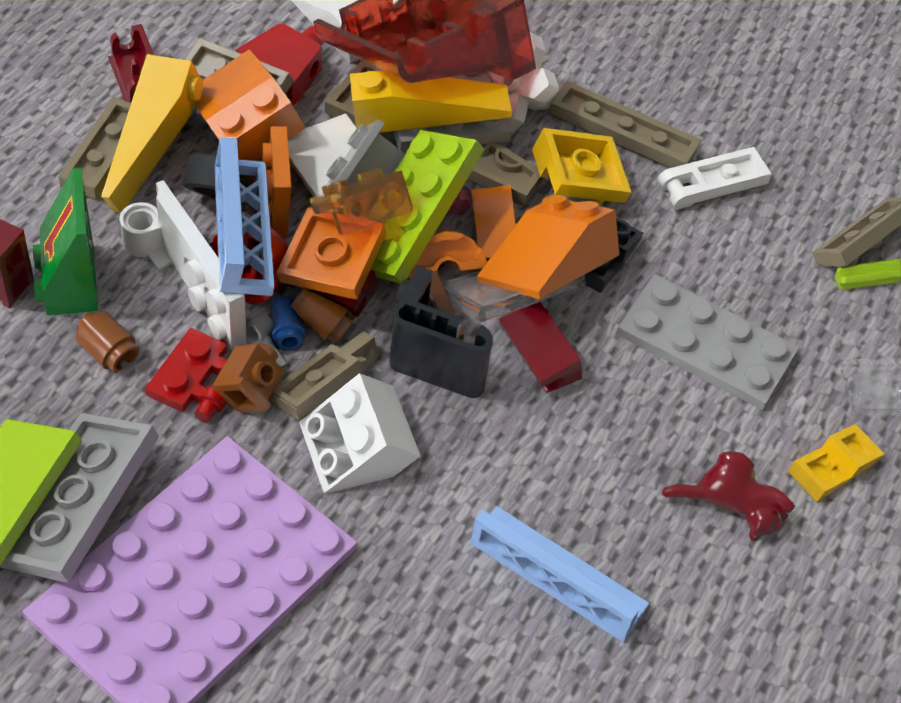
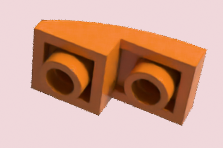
(493, 217)

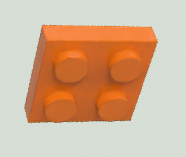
(278, 178)
(330, 261)

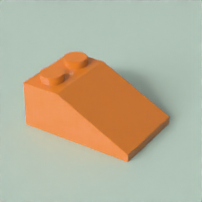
(245, 103)
(553, 247)

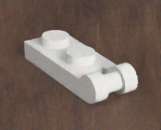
(714, 177)

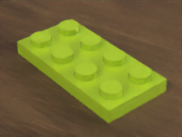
(434, 175)

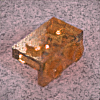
(365, 202)

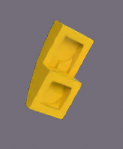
(836, 462)

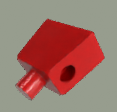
(291, 52)

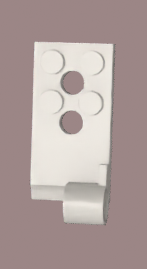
(172, 238)

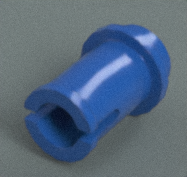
(286, 324)

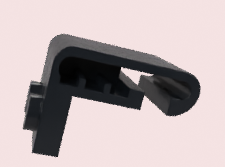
(428, 342)

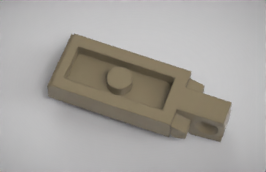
(324, 375)

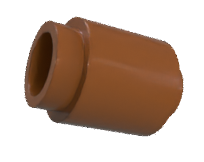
(106, 340)

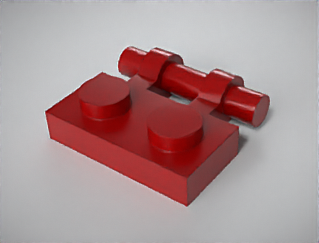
(186, 371)

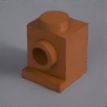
(249, 378)

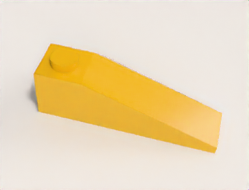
(425, 103)
(155, 117)

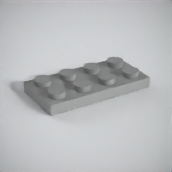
(708, 341)
(82, 497)

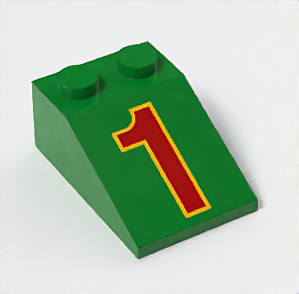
(67, 253)

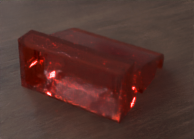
(435, 37)

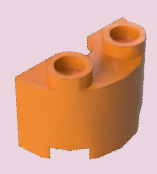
(451, 246)

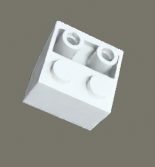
(359, 435)

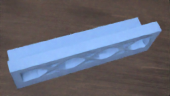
(233, 224)
(558, 572)

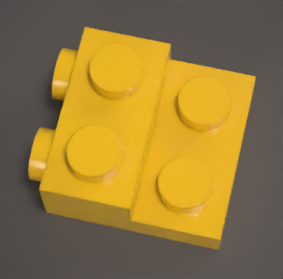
(581, 165)

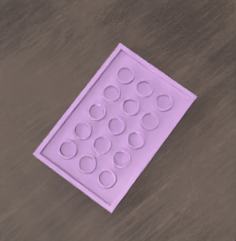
(191, 581)

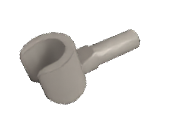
(259, 332)

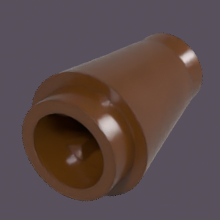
(322, 315)

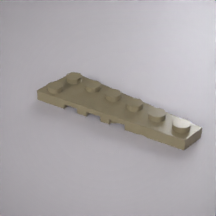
(494, 168)

